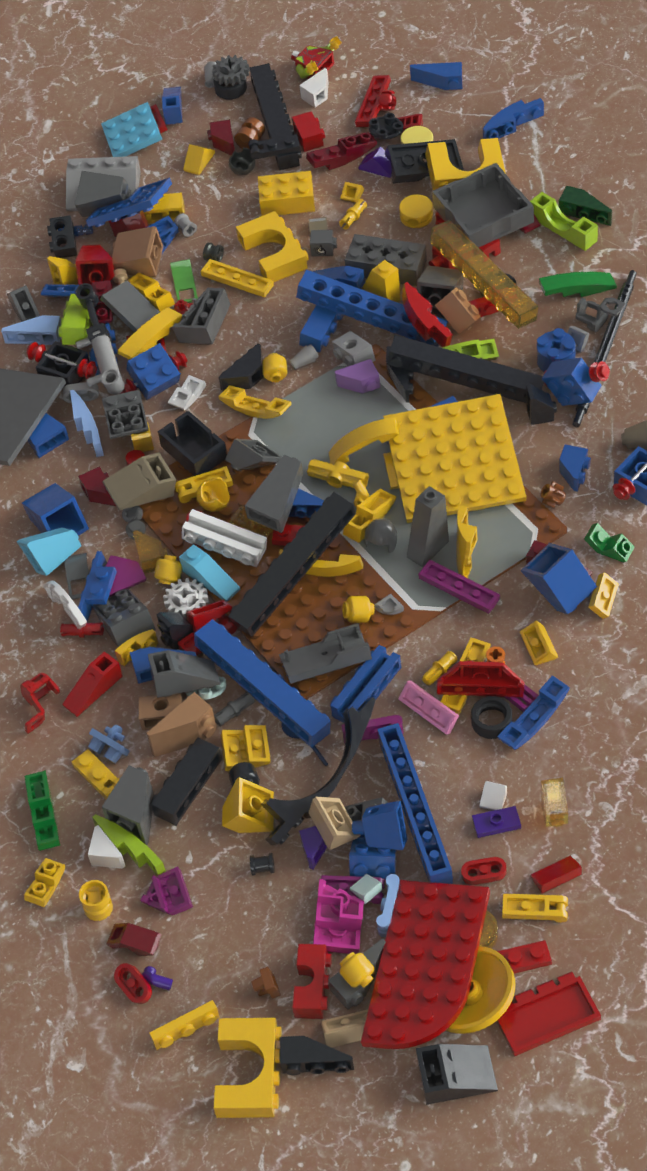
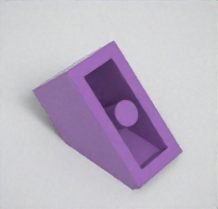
(358, 377)

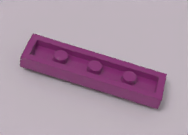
(459, 586)

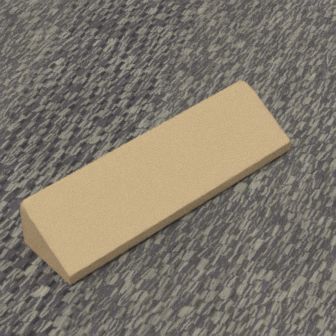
(344, 1028)

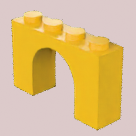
(443, 172)
(273, 229)
(257, 1097)

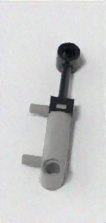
(101, 343)

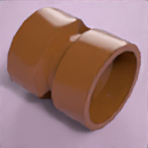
(250, 130)

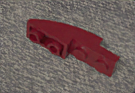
(344, 152)

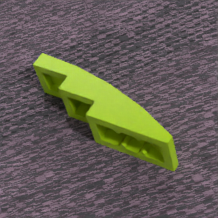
(130, 844)

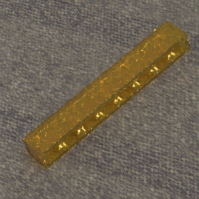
(484, 274)

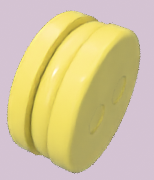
(416, 134)

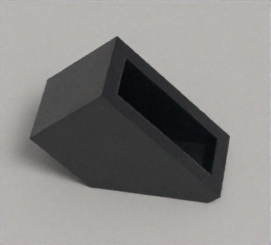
(539, 405)

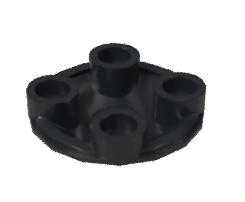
(385, 126)

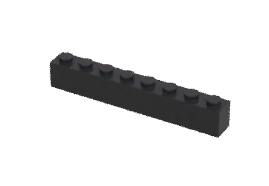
(273, 111)
(461, 369)
(292, 564)

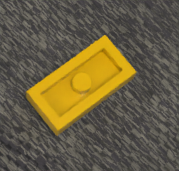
(603, 595)

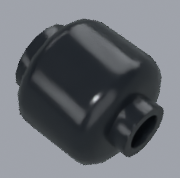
(244, 770)

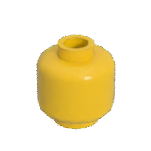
(274, 367)
(168, 570)
(357, 609)
(356, 970)

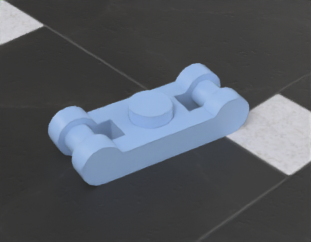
(387, 904)

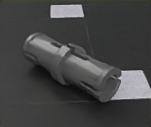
(234, 708)

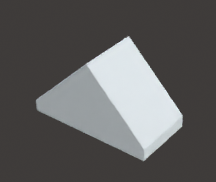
(103, 851)

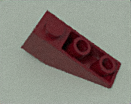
(104, 314)

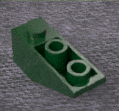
(580, 204)

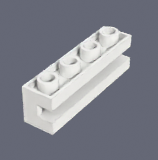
(224, 538)

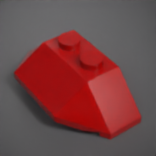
(480, 680)

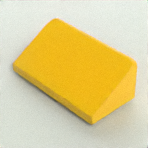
(538, 643)

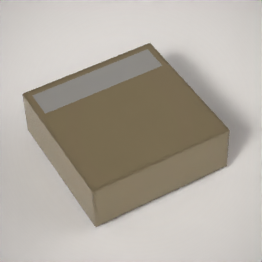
(318, 224)

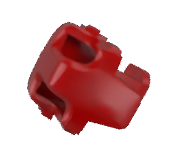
(27, 691)

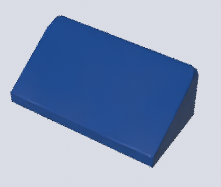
(58, 290)

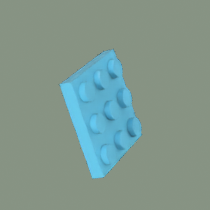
(131, 131)

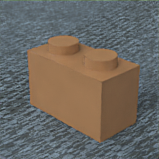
(458, 310)

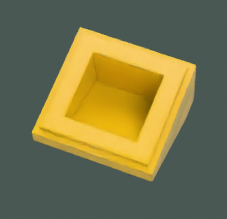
(351, 192)

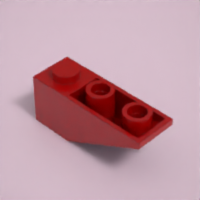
(93, 683)

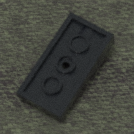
(408, 162)

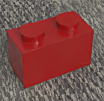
(308, 131)

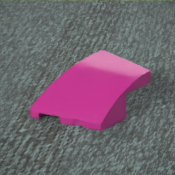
(337, 920)

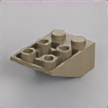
(141, 482)

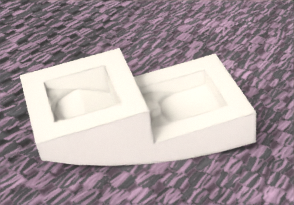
(188, 393)

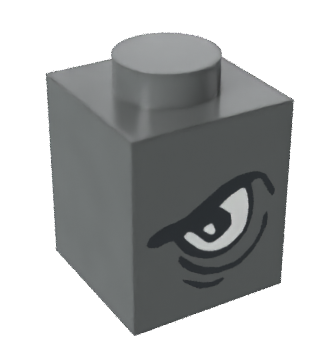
(322, 243)

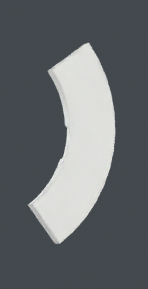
(60, 596)

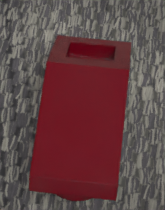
(135, 938)

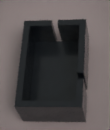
(194, 446)

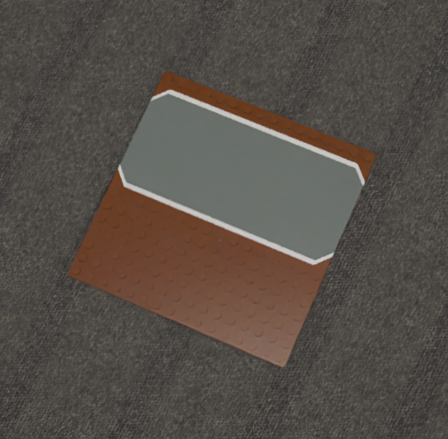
(308, 431)

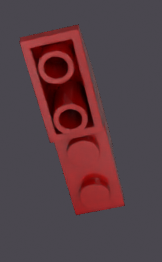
(419, 313)

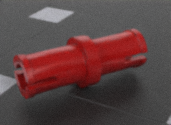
(89, 629)

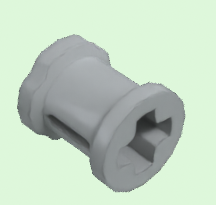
(188, 228)

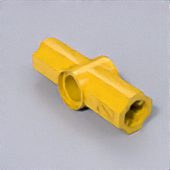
(336, 474)

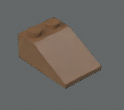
(182, 726)

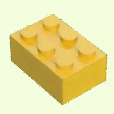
(286, 193)

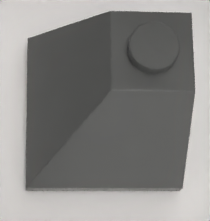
(250, 455)

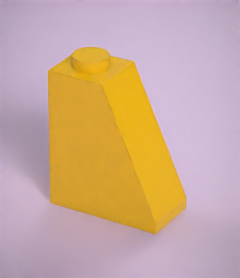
(384, 281)

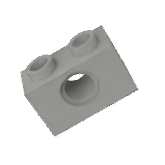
(352, 349)

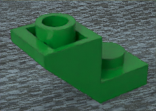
(614, 547)

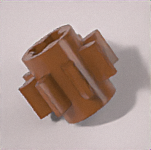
(553, 494)

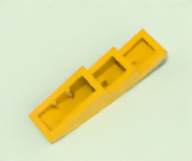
(149, 333)

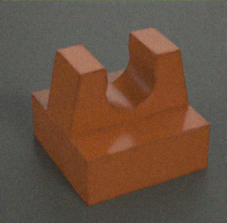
(266, 984)

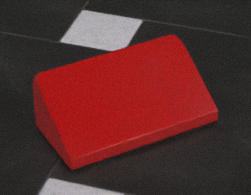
(556, 874)

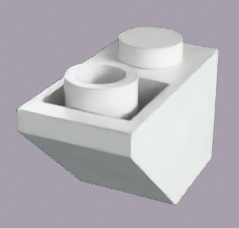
(315, 89)

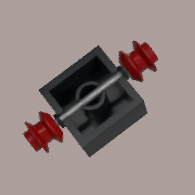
(62, 362)

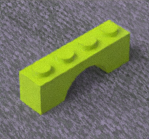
(580, 233)

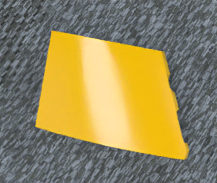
(465, 542)

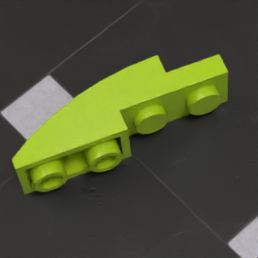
(480, 349)

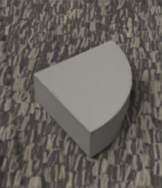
(389, 605)

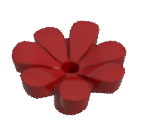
(181, 306)

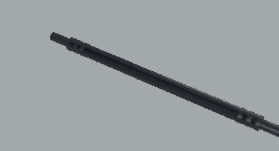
(608, 338)

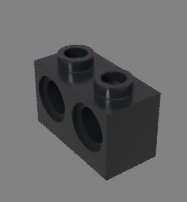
(65, 236)

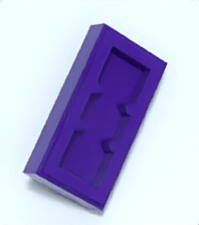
(496, 821)

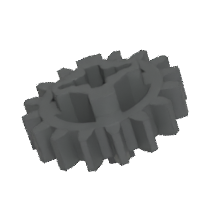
(230, 70)

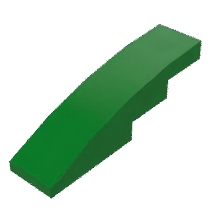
(577, 282)
(42, 810)

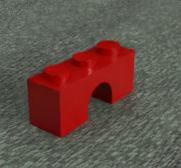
(311, 1000)

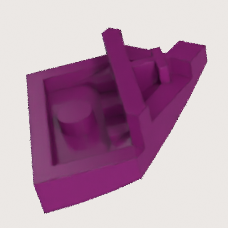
(128, 573)
(168, 893)

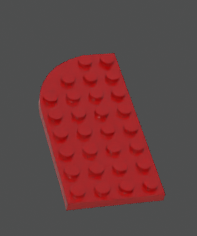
(425, 963)

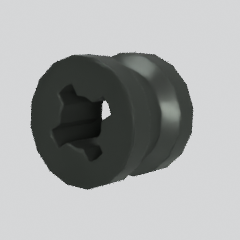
(213, 252)

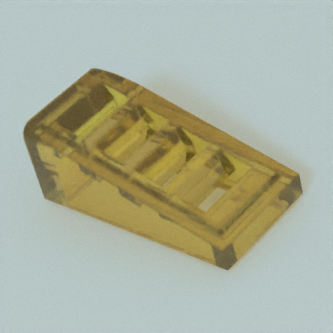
(241, 513)

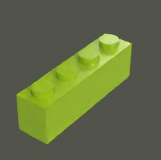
(74, 322)

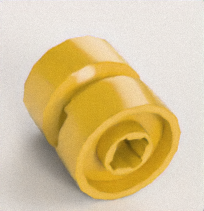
(95, 900)

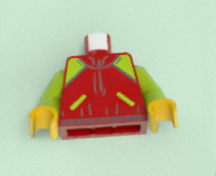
(315, 59)

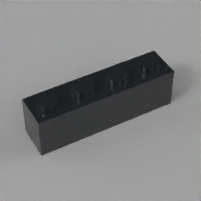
(186, 781)

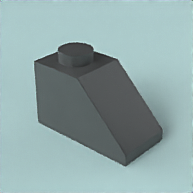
(23, 303)

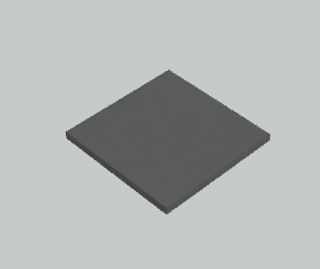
(22, 406)

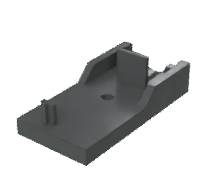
(335, 651)

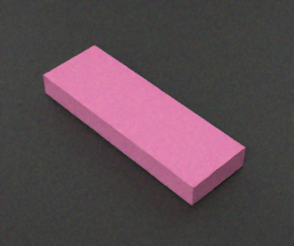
(428, 707)

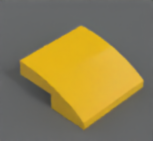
(245, 746)

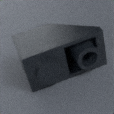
(173, 628)

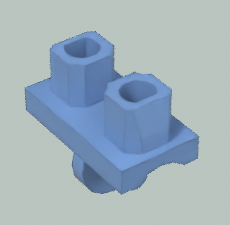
(99, 741)

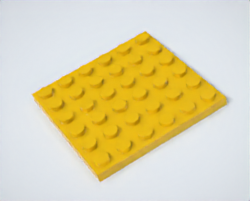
(458, 451)

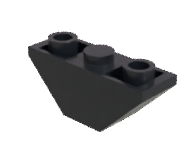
(245, 371)

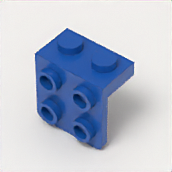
(370, 860)

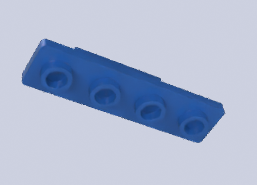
(97, 585)

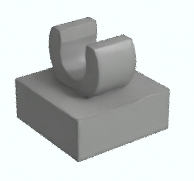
(580, 337)

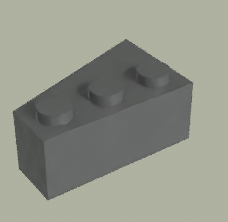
(204, 319)

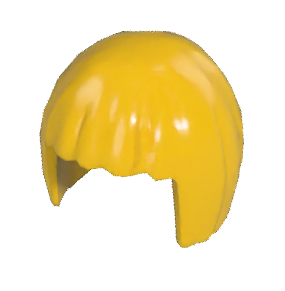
(213, 495)

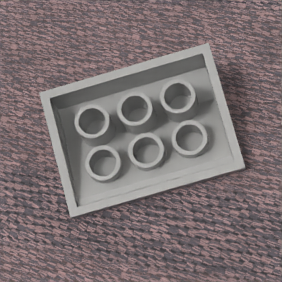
(118, 166)

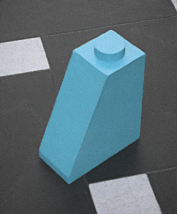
(49, 548)

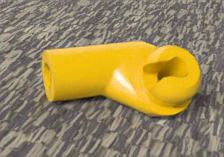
(361, 492)

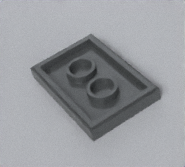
(129, 305)

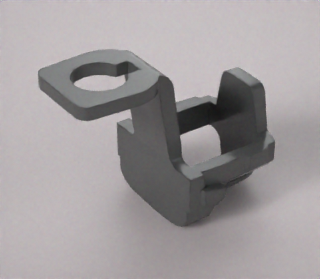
(593, 323)

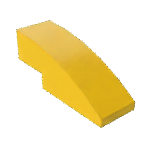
(152, 291)
(372, 508)

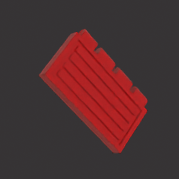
(548, 1013)

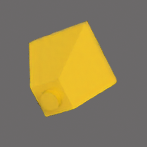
(243, 808)

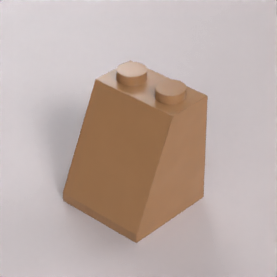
(138, 251)

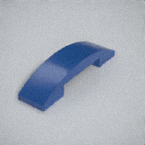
(535, 715)

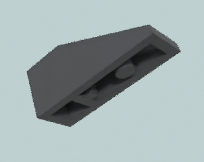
(354, 996)

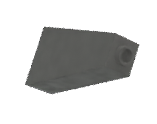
(276, 494)
(428, 527)

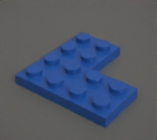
(142, 199)

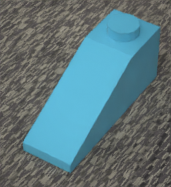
(205, 570)

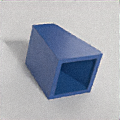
(55, 509)
(559, 577)

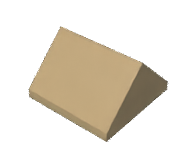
(332, 821)

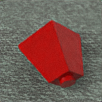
(94, 265)

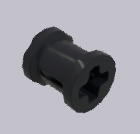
(262, 864)

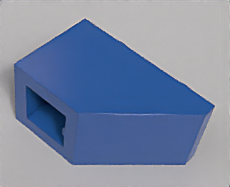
(573, 465)

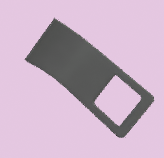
(76, 569)

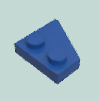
(167, 230)

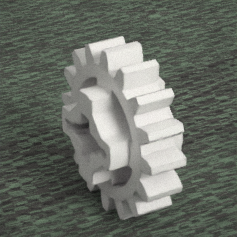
(185, 597)

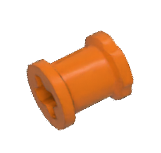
(495, 654)

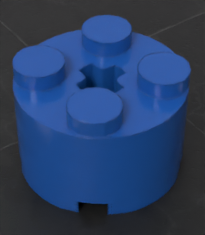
(554, 346)

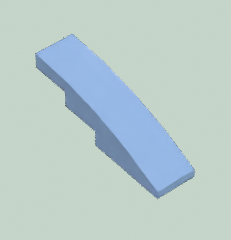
(85, 422)

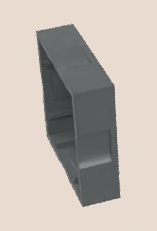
(484, 205)

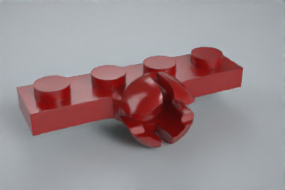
(375, 100)

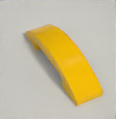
(254, 407)
(362, 436)
(346, 565)

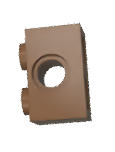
(149, 709)

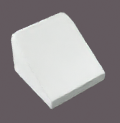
(493, 796)

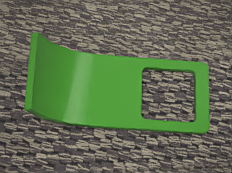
(183, 277)

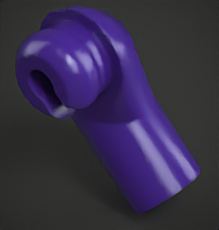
(156, 980)

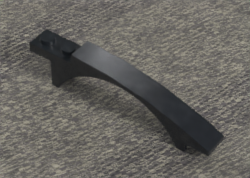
(290, 812)

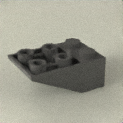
(125, 414)
(124, 616)
(180, 672)

